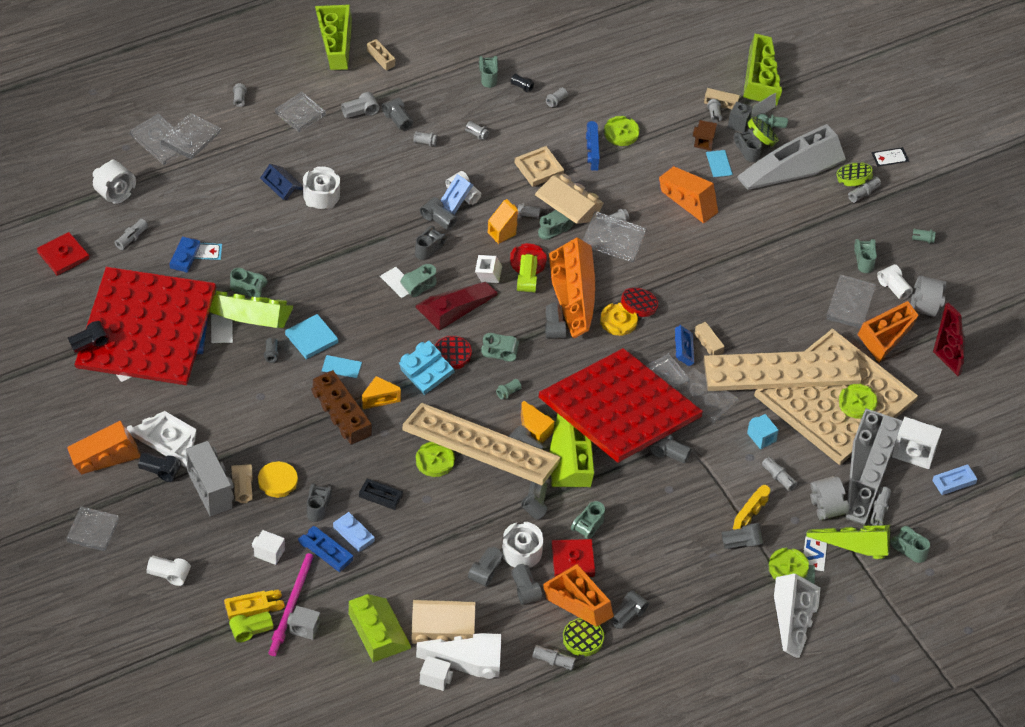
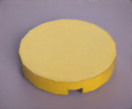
(618, 320)
(277, 479)

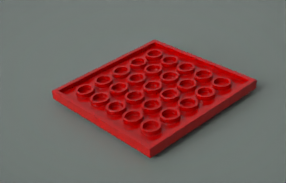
(150, 325)
(620, 405)

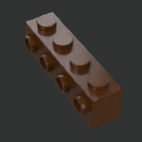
(341, 407)

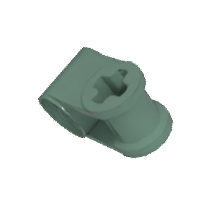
(488, 69)
(553, 225)
(865, 255)
(419, 280)
(246, 282)
(501, 347)
(587, 522)
(912, 544)

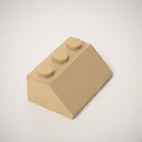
(570, 198)
(442, 620)

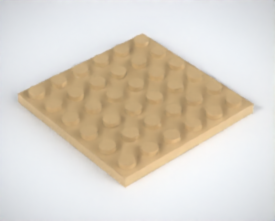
(817, 410)

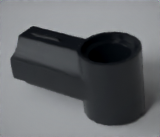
(93, 335)
(165, 468)

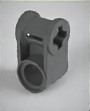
(749, 145)
(429, 243)
(318, 501)

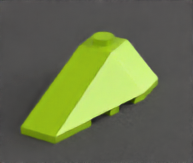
(869, 540)

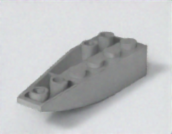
(796, 159)
(869, 461)

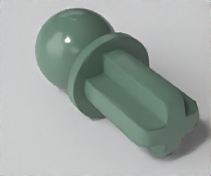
(781, 122)

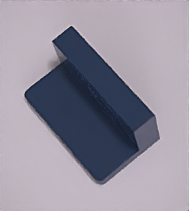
(280, 181)

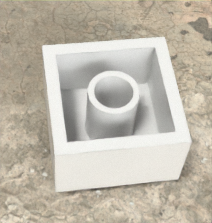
(916, 442)

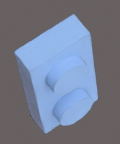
(456, 194)
(954, 479)
(354, 532)

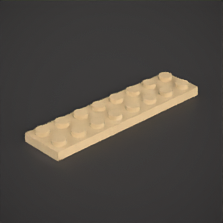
(782, 370)
(481, 443)

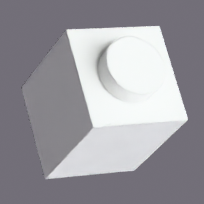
(488, 269)
(268, 547)
(435, 673)

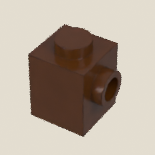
(704, 135)

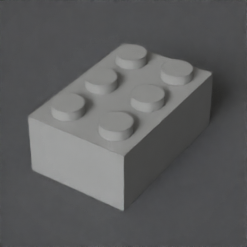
(209, 478)

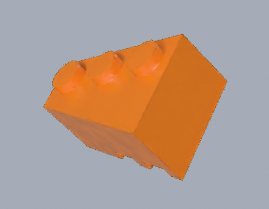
(690, 192)
(887, 329)
(104, 449)
(579, 596)

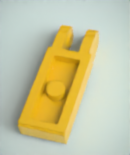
(752, 507)
(254, 603)

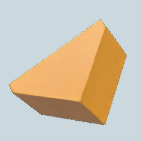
(380, 393)

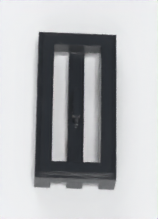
(379, 496)

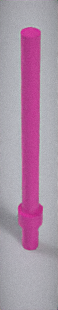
(279, 634)

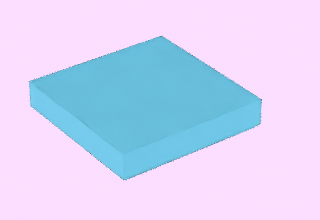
(311, 336)

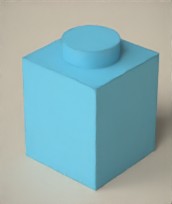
(762, 431)

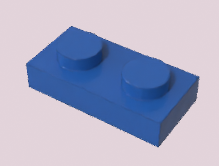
(184, 254)
(684, 345)

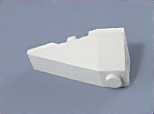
(795, 604)
(472, 656)

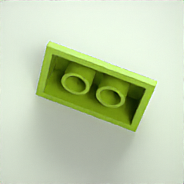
(377, 627)

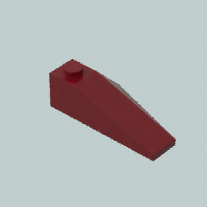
(454, 304)
(951, 340)

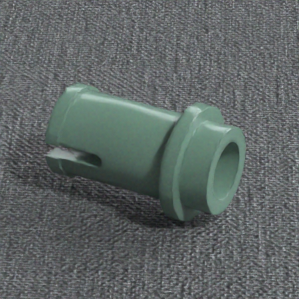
(927, 236)
(505, 390)

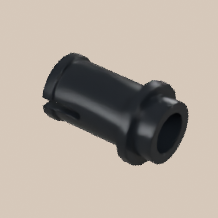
(525, 84)

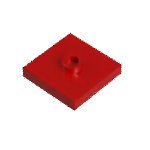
(62, 253)
(571, 553)

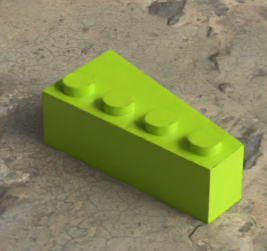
(335, 28)
(761, 71)

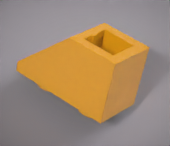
(503, 222)
(539, 424)

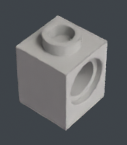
(304, 622)

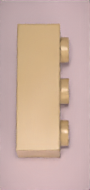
(381, 54)
(726, 99)
(709, 339)

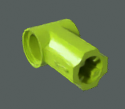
(527, 277)
(245, 627)

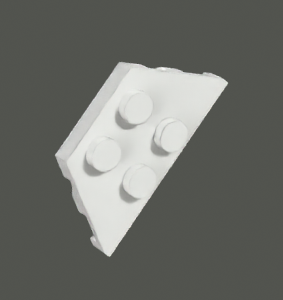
(165, 435)

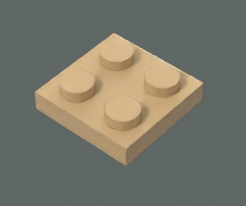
(538, 166)

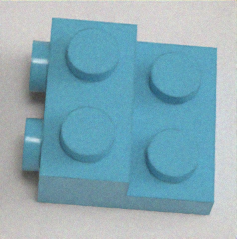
(425, 367)

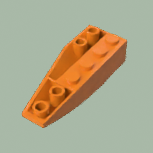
(574, 283)

